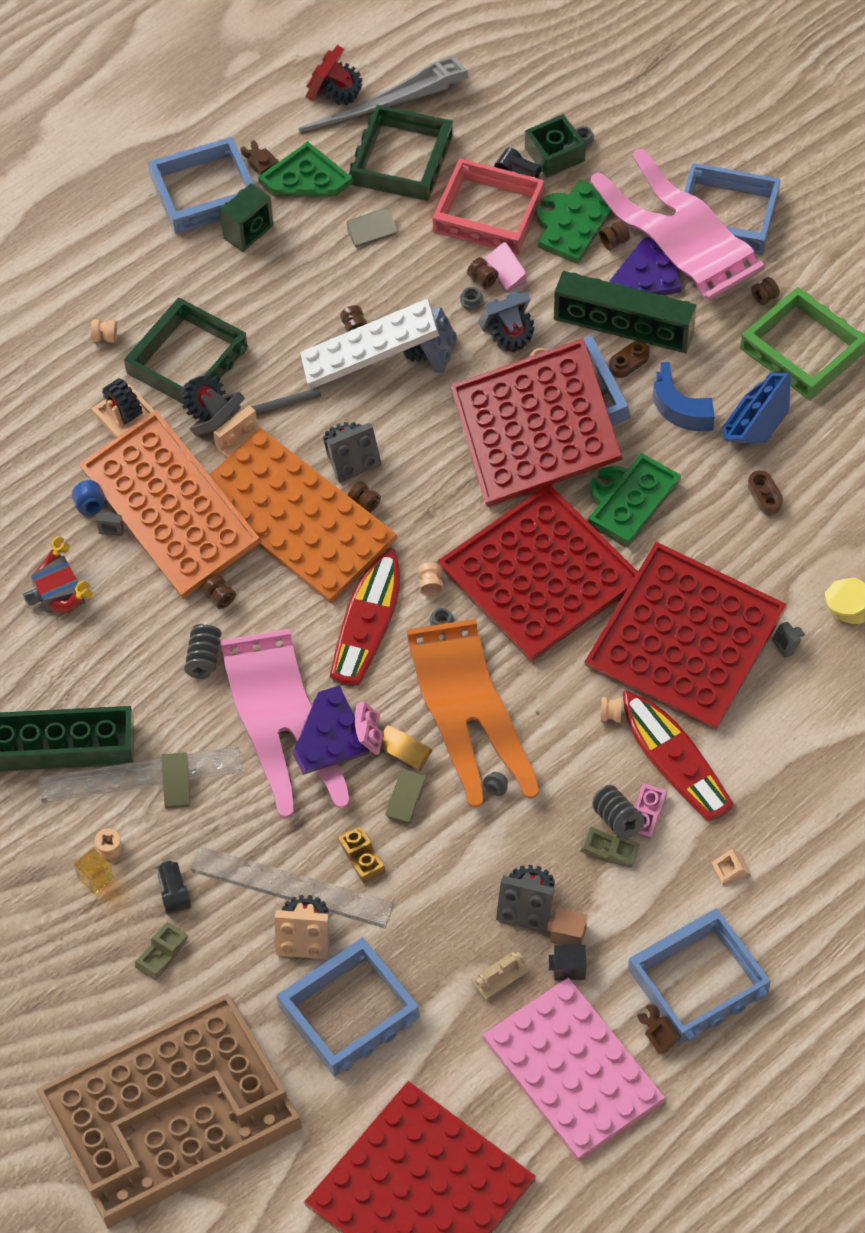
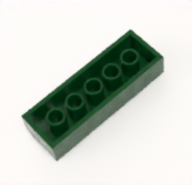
(624, 311)
(66, 738)

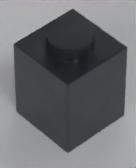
(568, 962)

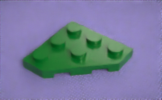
(305, 173)

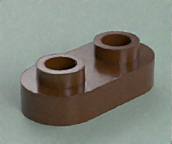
(631, 359)
(767, 493)

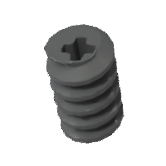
(202, 651)
(617, 812)

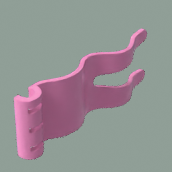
(690, 238)
(273, 700)

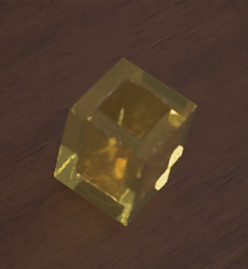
(93, 871)

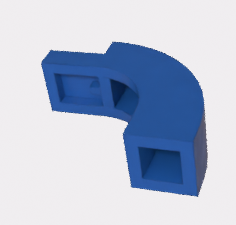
(682, 411)

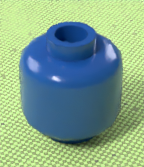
(88, 497)

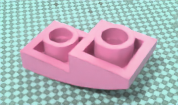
(367, 727)
(650, 806)

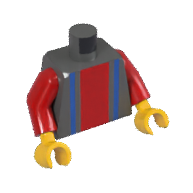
(56, 584)

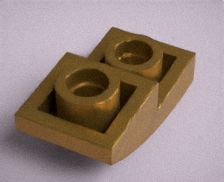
(405, 748)
(361, 854)

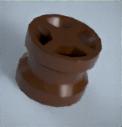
(764, 291)

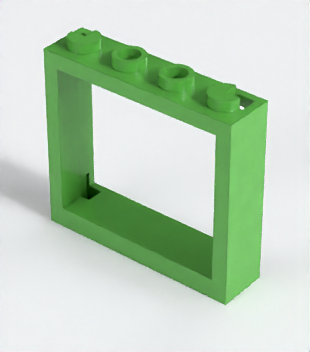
(777, 363)

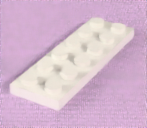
(369, 344)

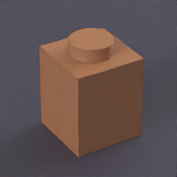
(567, 927)

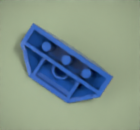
(760, 411)

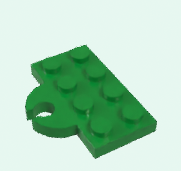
(572, 222)
(630, 497)

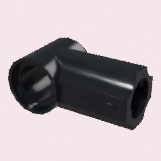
(512, 161)
(173, 893)

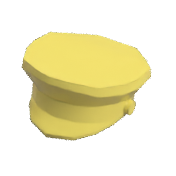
(847, 600)

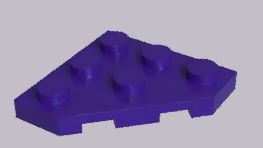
(648, 270)
(328, 733)

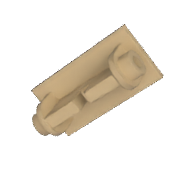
(500, 975)

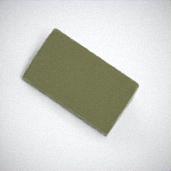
(371, 227)

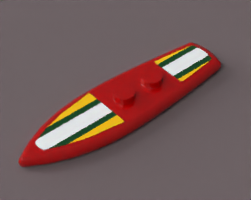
(366, 619)
(676, 757)

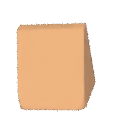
(730, 867)

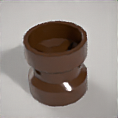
(615, 234)
(483, 273)
(352, 317)
(364, 497)
(219, 592)

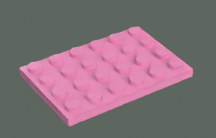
(573, 1068)

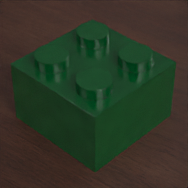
(555, 145)
(246, 217)

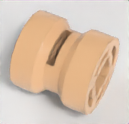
(104, 331)
(430, 579)

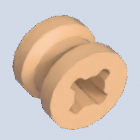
(611, 709)
(108, 850)

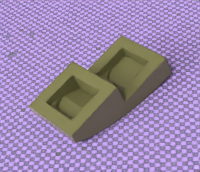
(175, 780)
(405, 796)
(609, 848)
(162, 951)

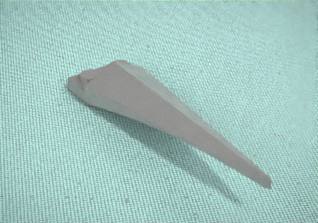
(426, 82)

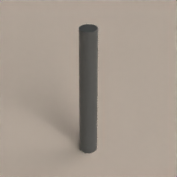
(286, 401)

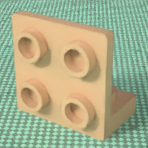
(236, 431)

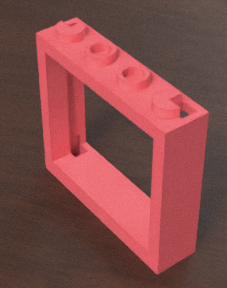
(478, 232)

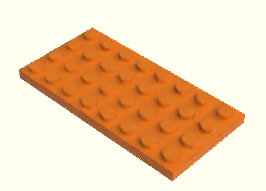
(170, 503)
(301, 515)

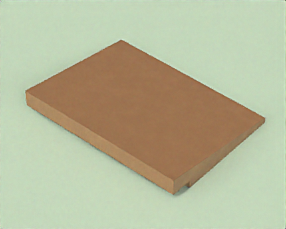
(169, 1109)

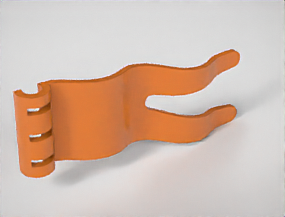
(460, 690)

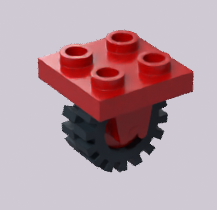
(335, 79)

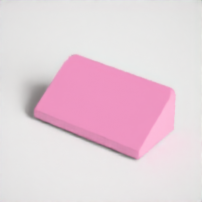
(510, 270)

